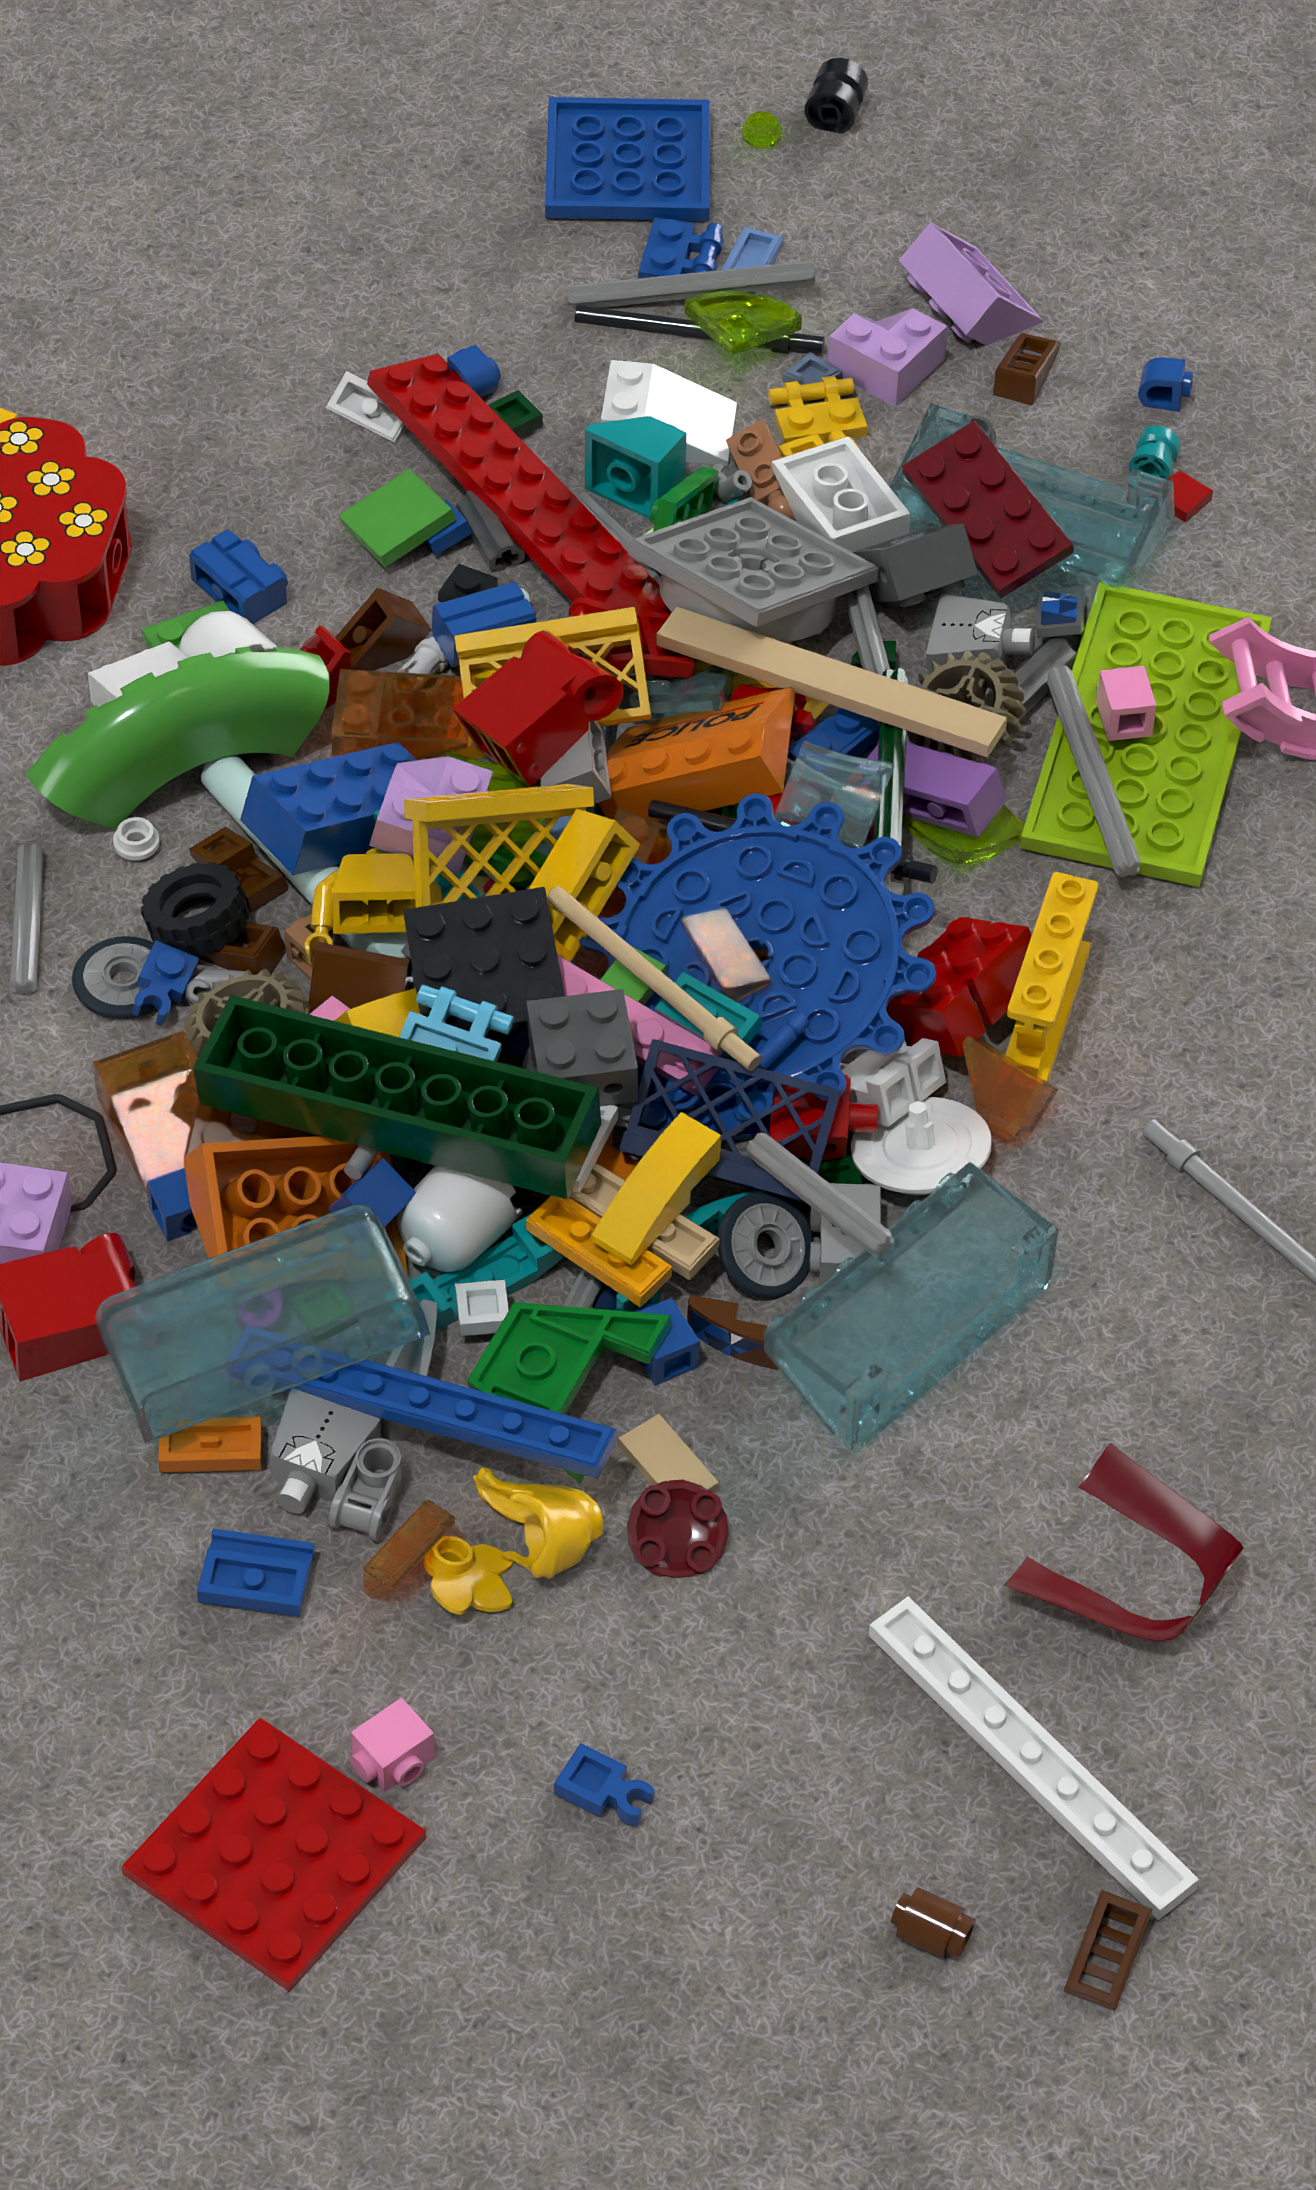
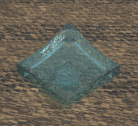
(702, 692)
(837, 778)

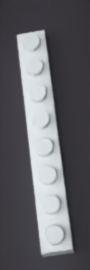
(1034, 1758)

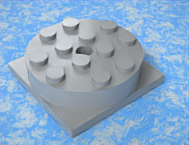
(753, 570)

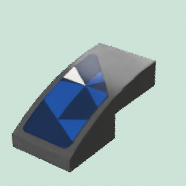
(1061, 611)

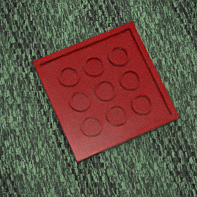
(274, 1853)

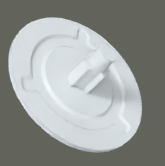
(922, 1146)

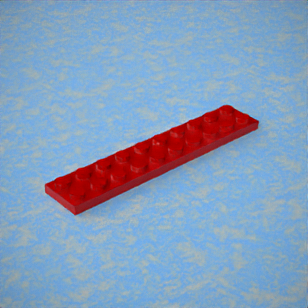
(514, 484)

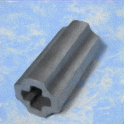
(489, 534)
(1034, 669)

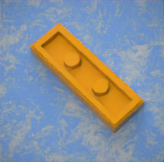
(569, 1229)

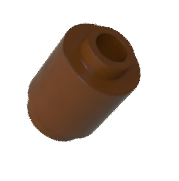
(932, 1923)

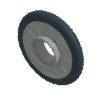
(99, 964)
(738, 1248)

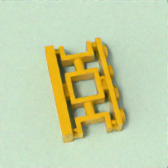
(1051, 973)

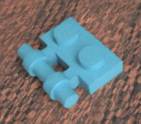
(435, 1032)

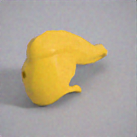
(555, 1519)

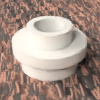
(136, 829)

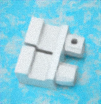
(895, 1079)

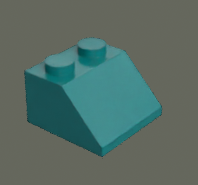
(634, 461)

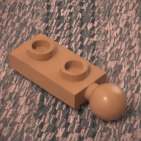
(753, 453)

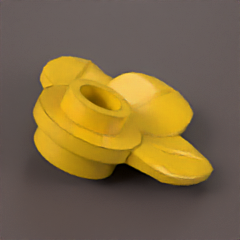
(467, 1576)

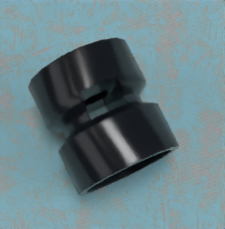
(836, 95)

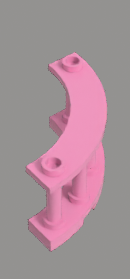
(1263, 711)

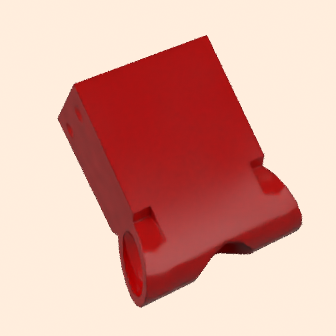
(537, 706)
(54, 1301)

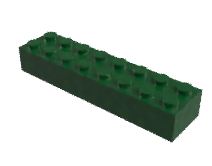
(398, 1096)

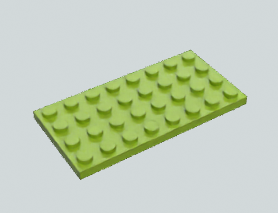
(1166, 781)

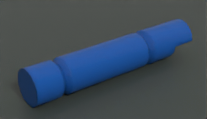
(778, 1043)

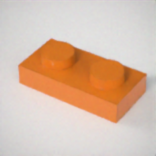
(213, 1446)

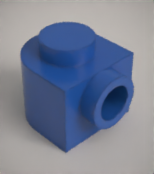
(476, 370)
(1165, 383)

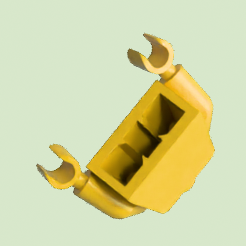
(365, 897)

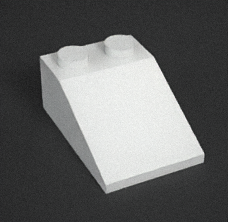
(652, 391)
(841, 495)

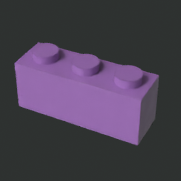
(949, 790)

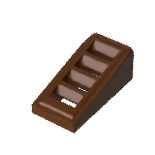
(1023, 380)
(262, 951)
(1125, 1912)

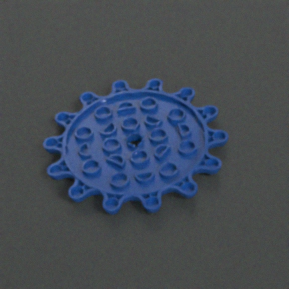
(809, 905)

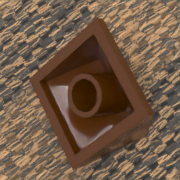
(356, 976)

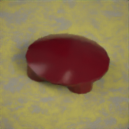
(677, 1529)

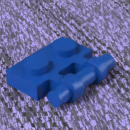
(671, 243)

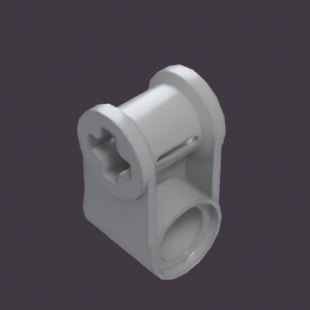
(365, 1497)

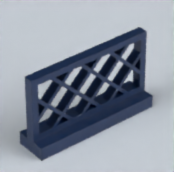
(732, 1166)

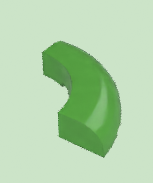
(179, 722)

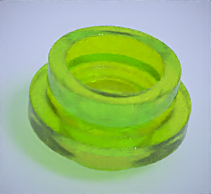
(761, 130)

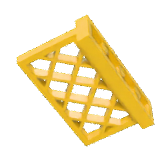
(583, 633)
(486, 809)

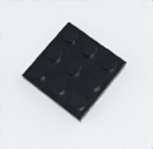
(487, 951)

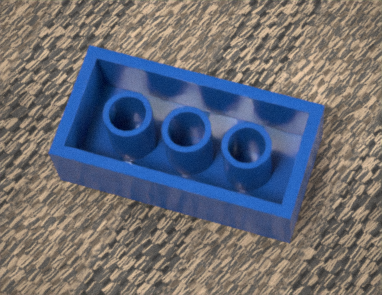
(322, 807)

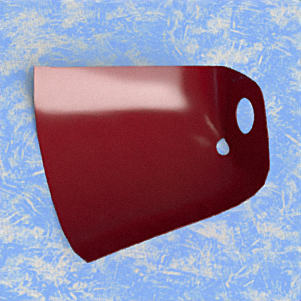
(1159, 1509)

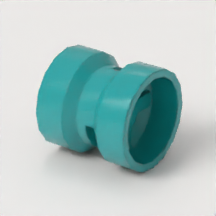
(1156, 451)

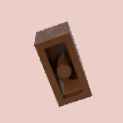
(383, 631)

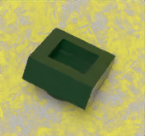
(518, 413)

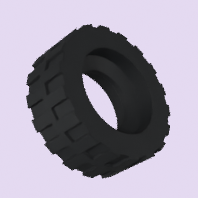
(190, 887)

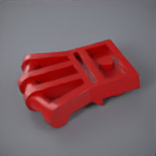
(656, 659)

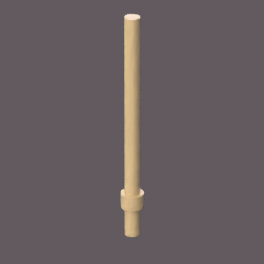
(716, 1031)

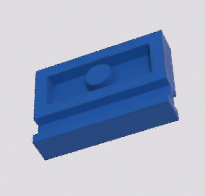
(256, 1572)

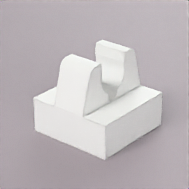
(481, 1306)

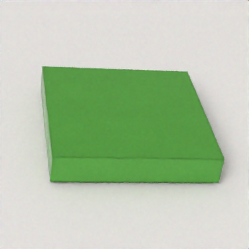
(397, 517)

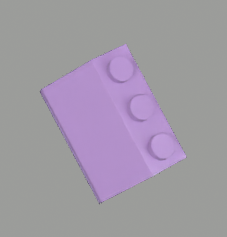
(966, 287)

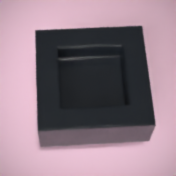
(464, 582)

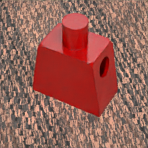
(848, 1118)

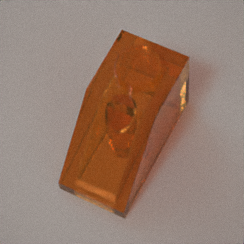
(1005, 1090)

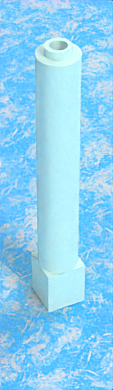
(229, 783)

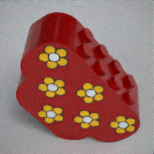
(58, 537)

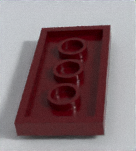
(1005, 523)

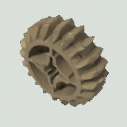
(968, 682)
(261, 987)

